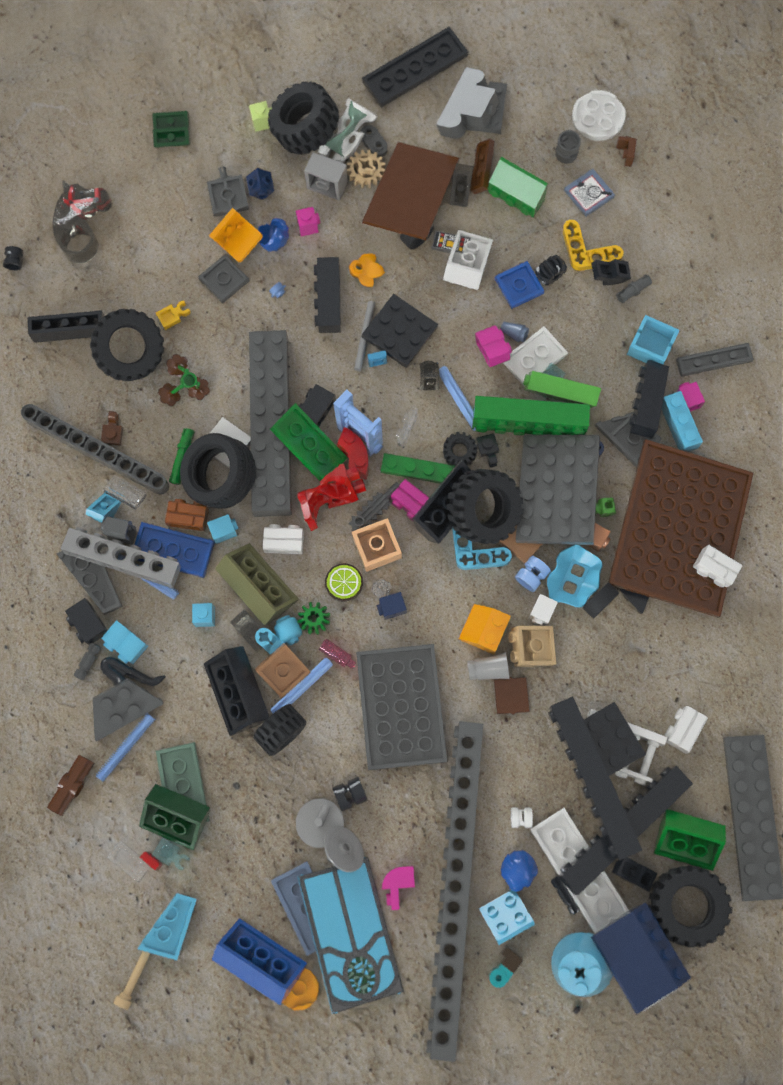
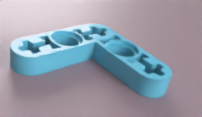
(469, 552)

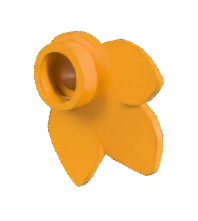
(368, 271)

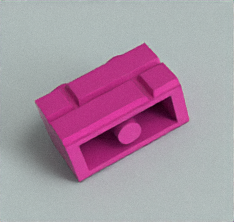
(408, 498)

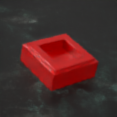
(153, 862)

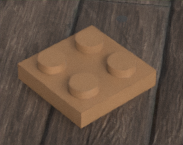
(282, 670)

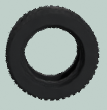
(196, 462)

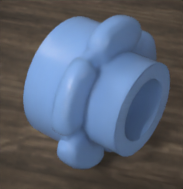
(277, 290)

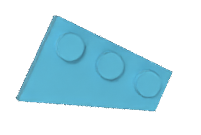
(170, 929)

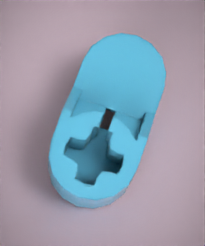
(264, 637)

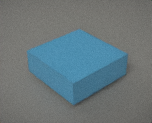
(377, 358)

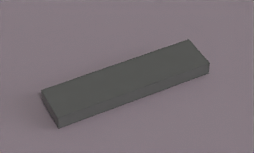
(714, 359)

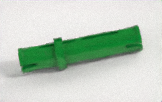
(185, 442)

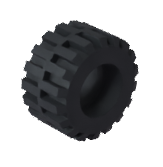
(279, 729)

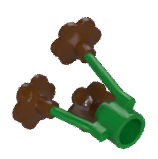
(197, 387)

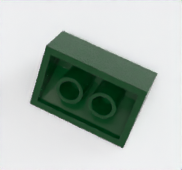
(174, 816)

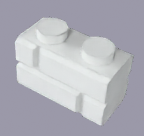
(283, 540)
(717, 566)
(686, 729)

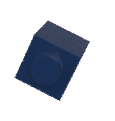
(391, 606)

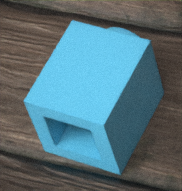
(223, 528)
(203, 615)

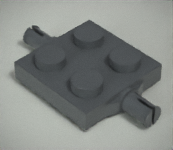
(227, 193)

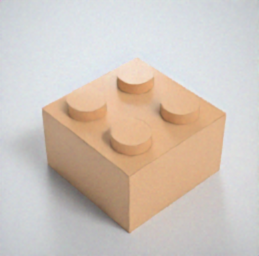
(376, 545)

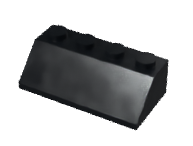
(433, 516)
(236, 690)

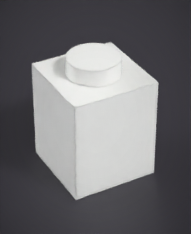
(542, 610)

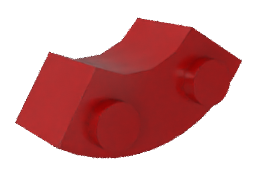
(355, 450)

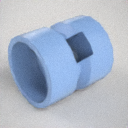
(529, 579)

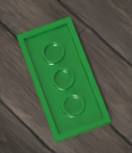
(308, 442)

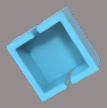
(652, 341)

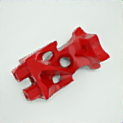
(335, 485)

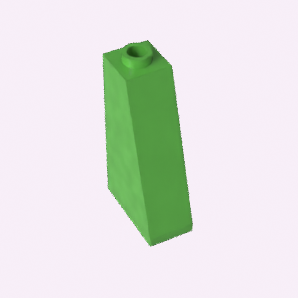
(561, 389)

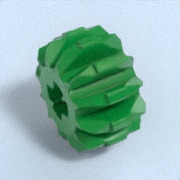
(308, 615)

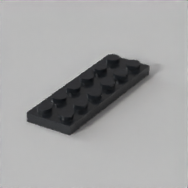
(415, 66)

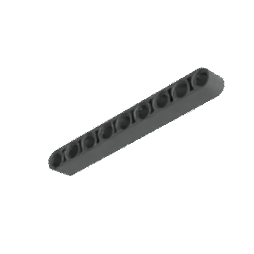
(88, 443)

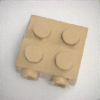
(532, 646)

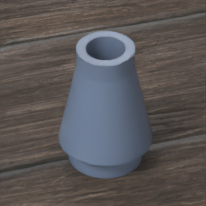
(515, 331)

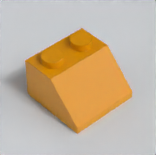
(484, 628)

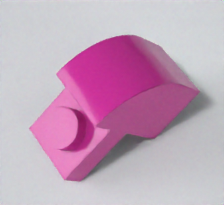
(397, 878)

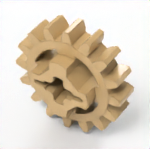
(365, 167)

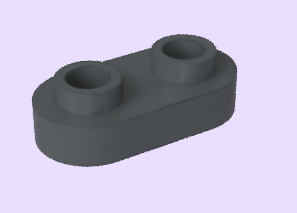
(374, 139)

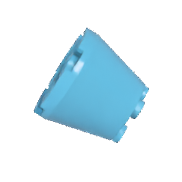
(575, 952)

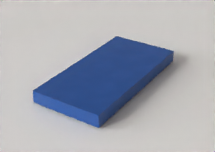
(190, 550)

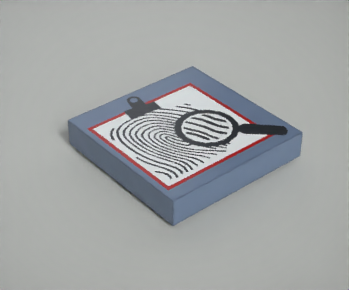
(589, 192)

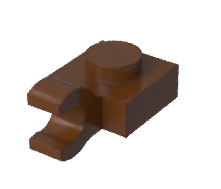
(112, 432)

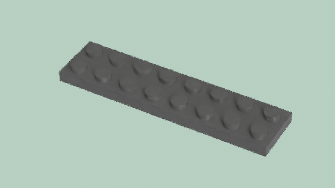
(753, 818)

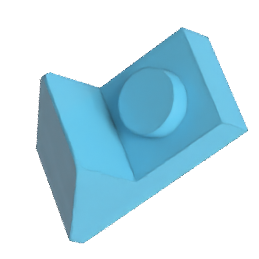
(103, 507)

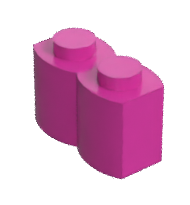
(492, 345)

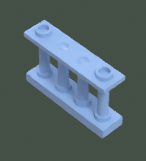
(353, 419)

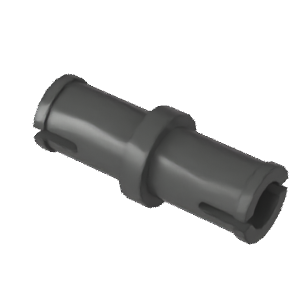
(634, 288)

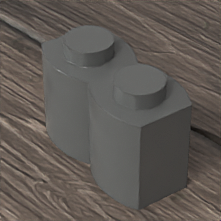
(118, 529)

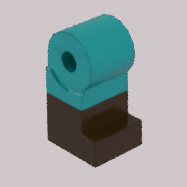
(500, 975)

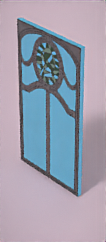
(350, 936)

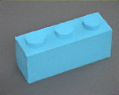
(681, 422)

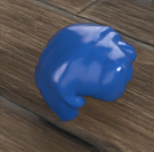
(274, 235)
(518, 870)

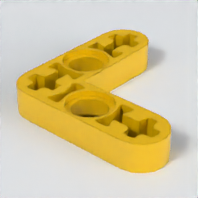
(585, 255)

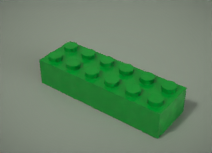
(529, 416)

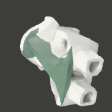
(340, 141)

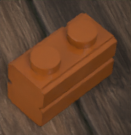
(186, 515)

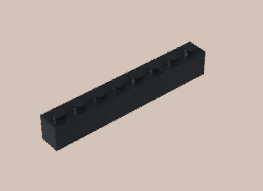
(595, 779)
(641, 814)

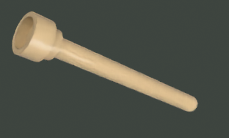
(124, 999)

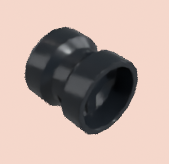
(13, 257)

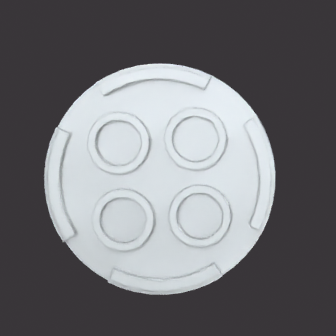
(598, 115)

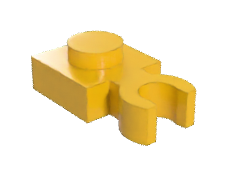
(170, 316)

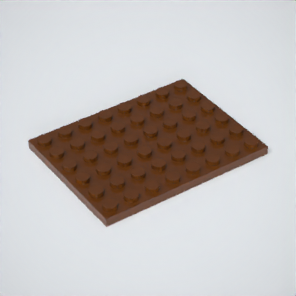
(671, 515)

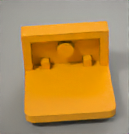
(236, 235)

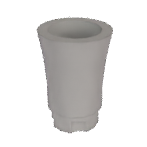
(489, 667)

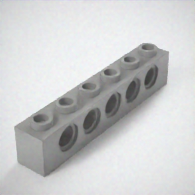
(165, 577)

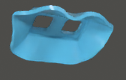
(586, 585)

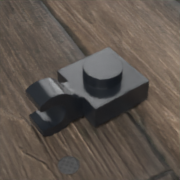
(488, 447)

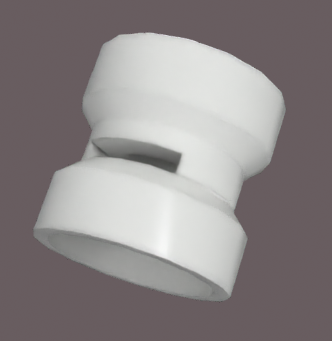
(516, 817)

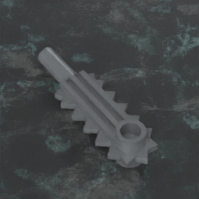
(374, 508)

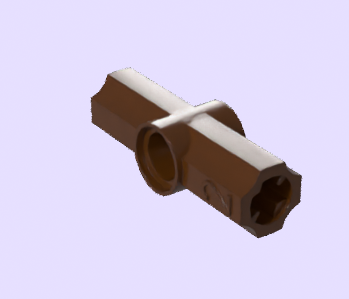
(70, 785)

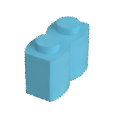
(124, 642)

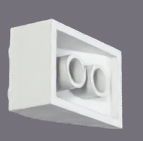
(468, 267)

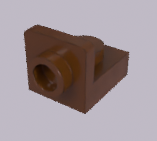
(628, 146)

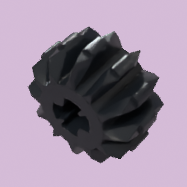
(551, 270)

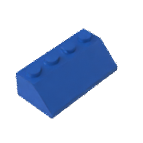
(258, 961)

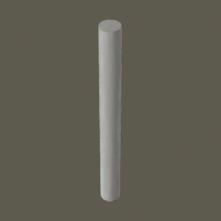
(362, 345)

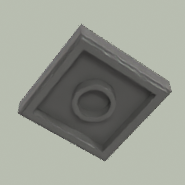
(223, 278)

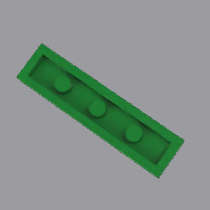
(415, 468)

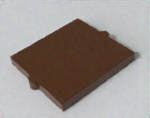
(511, 695)

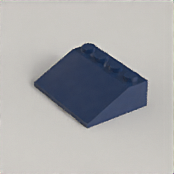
(640, 957)

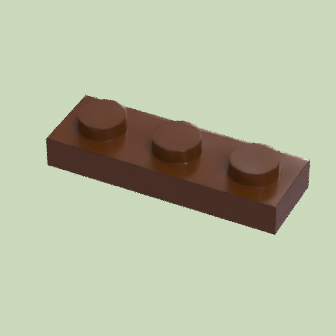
(482, 166)

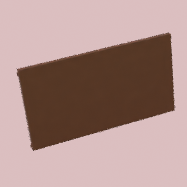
(411, 191)

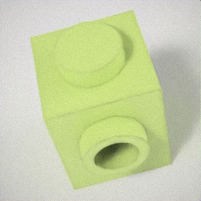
(259, 115)

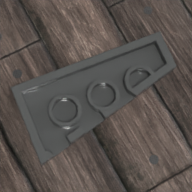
(94, 580)

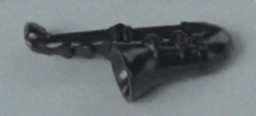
(116, 670)

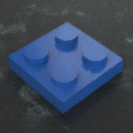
(519, 285)

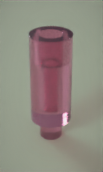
(337, 654)

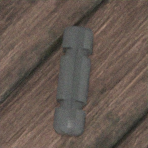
(87, 661)

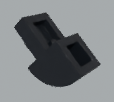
(611, 272)
(635, 873)

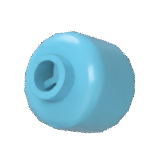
(288, 630)

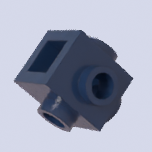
(260, 183)

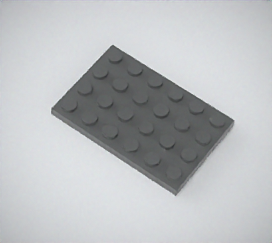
(558, 489)
(401, 707)

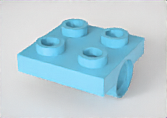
(506, 916)

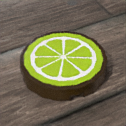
(344, 582)

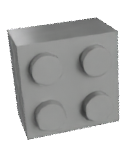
(326, 176)

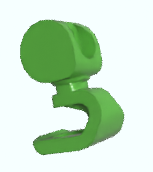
(605, 507)

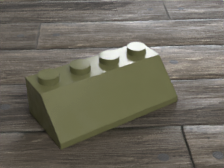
(256, 583)

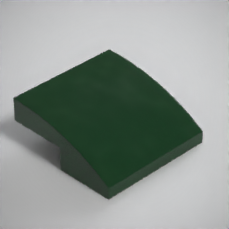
(171, 129)

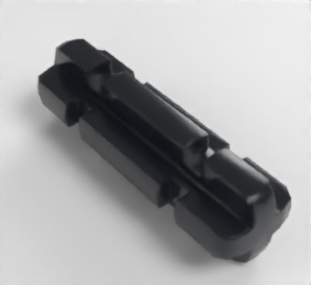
(565, 895)

